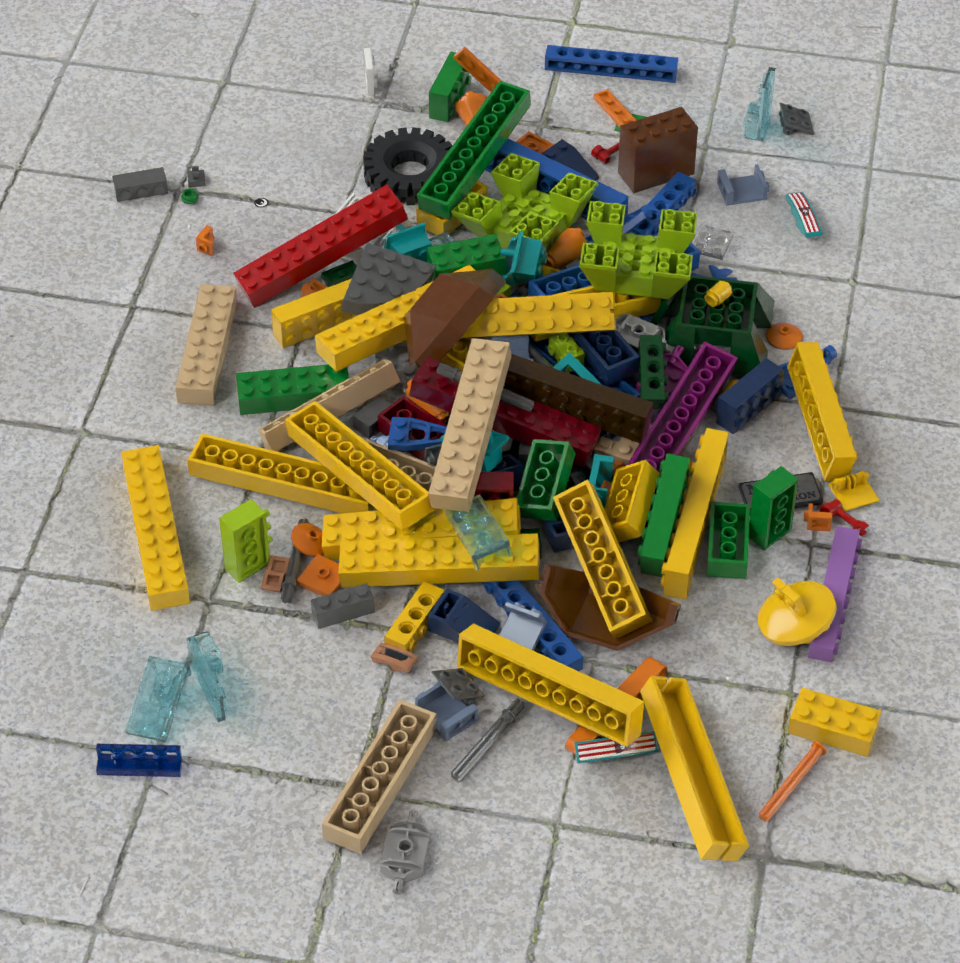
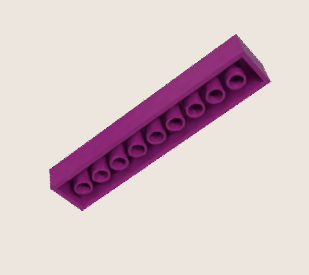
(686, 406)

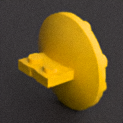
(796, 612)

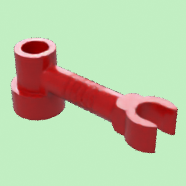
(604, 154)
(835, 508)

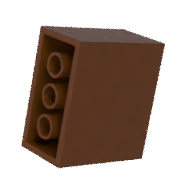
(657, 149)

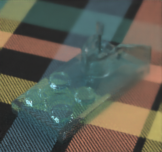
(761, 111)
(479, 532)
(205, 670)
(157, 698)

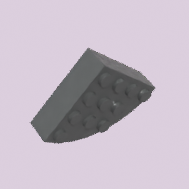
(383, 277)

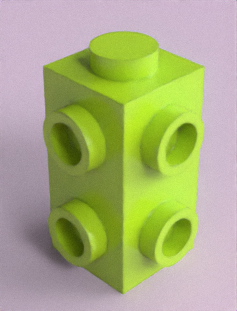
(561, 345)

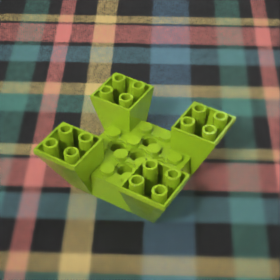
(524, 207)
(637, 262)

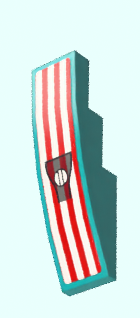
(804, 214)
(607, 749)

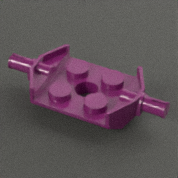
(674, 370)

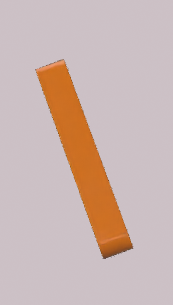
(631, 686)

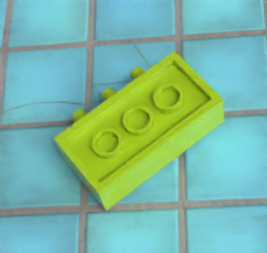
(245, 540)

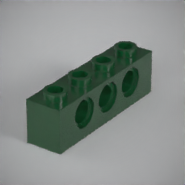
(648, 346)

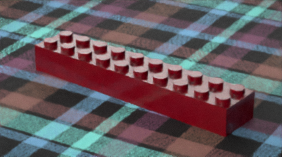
(522, 425)

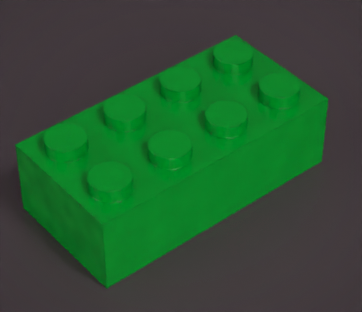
(448, 89)
(478, 252)
(543, 478)
(772, 507)
(728, 540)

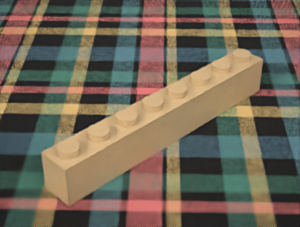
(337, 400)

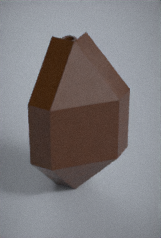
(448, 312)
(580, 617)

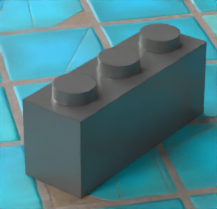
(140, 184)
(342, 606)

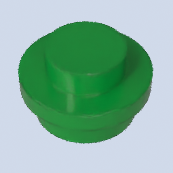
(189, 196)

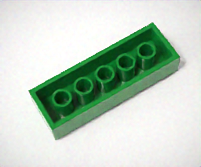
(284, 388)
(663, 514)

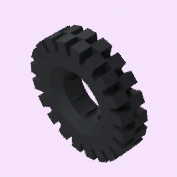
(396, 149)

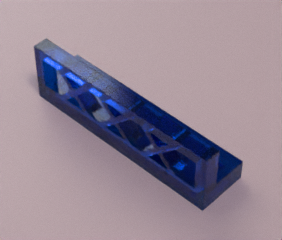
(139, 763)

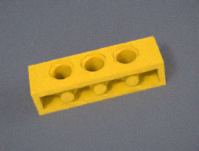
(413, 619)

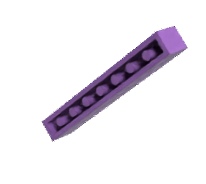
(837, 579)

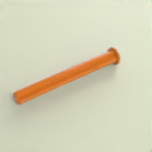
(792, 781)

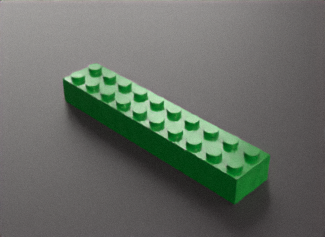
(474, 149)

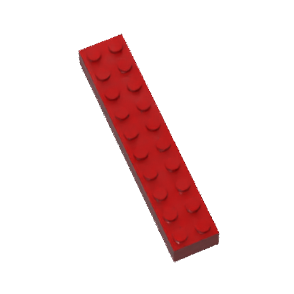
(320, 246)

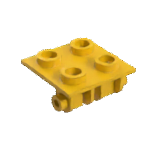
(853, 491)

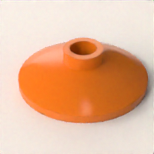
(784, 336)
(307, 539)

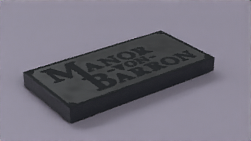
(807, 491)

